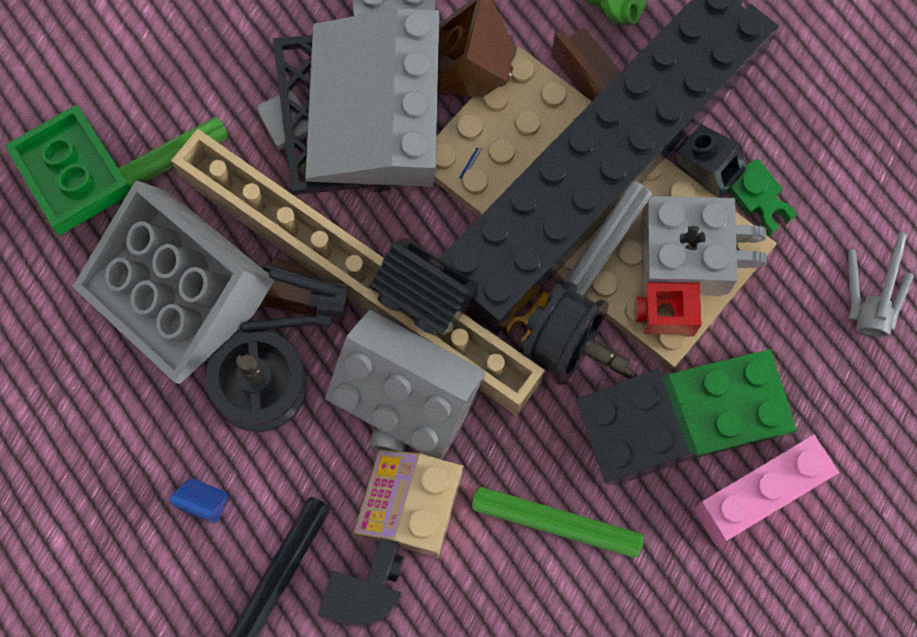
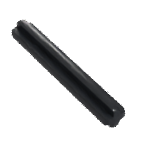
(281, 569)

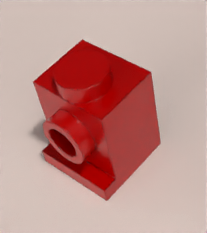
(679, 298)

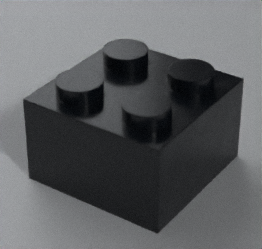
(637, 427)

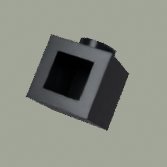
(711, 160)

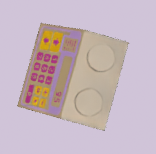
(409, 501)

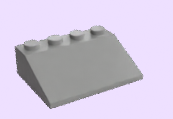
(374, 99)
(170, 281)

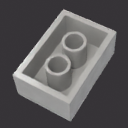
(404, 384)

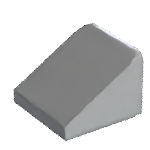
(271, 117)

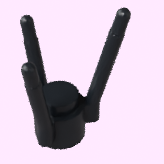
(325, 298)

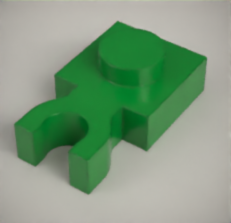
(758, 192)

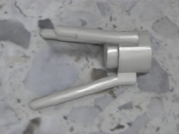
(878, 314)

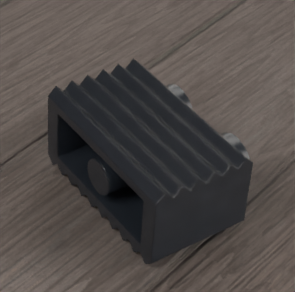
(422, 287)

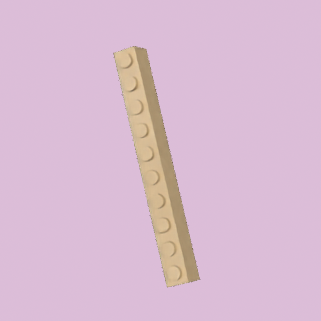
(341, 259)

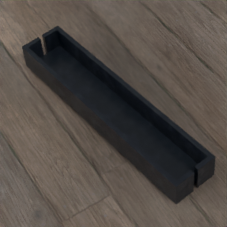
(606, 147)

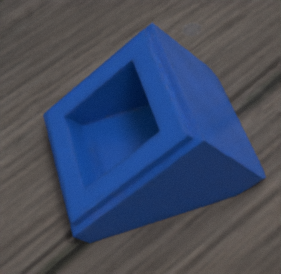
(200, 500)

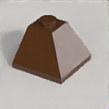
(473, 51)

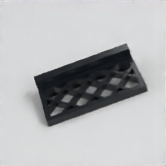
(305, 44)

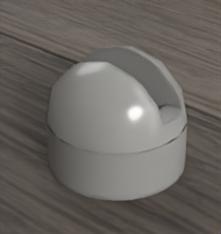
(383, 441)

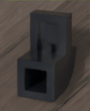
(363, 602)

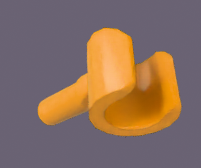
(541, 301)

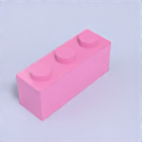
(765, 490)

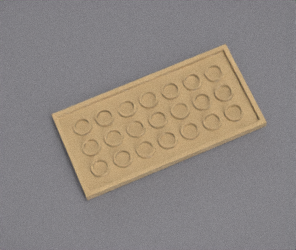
(513, 130)

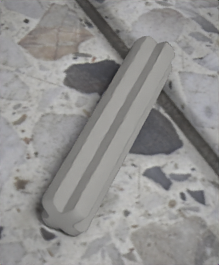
(609, 236)

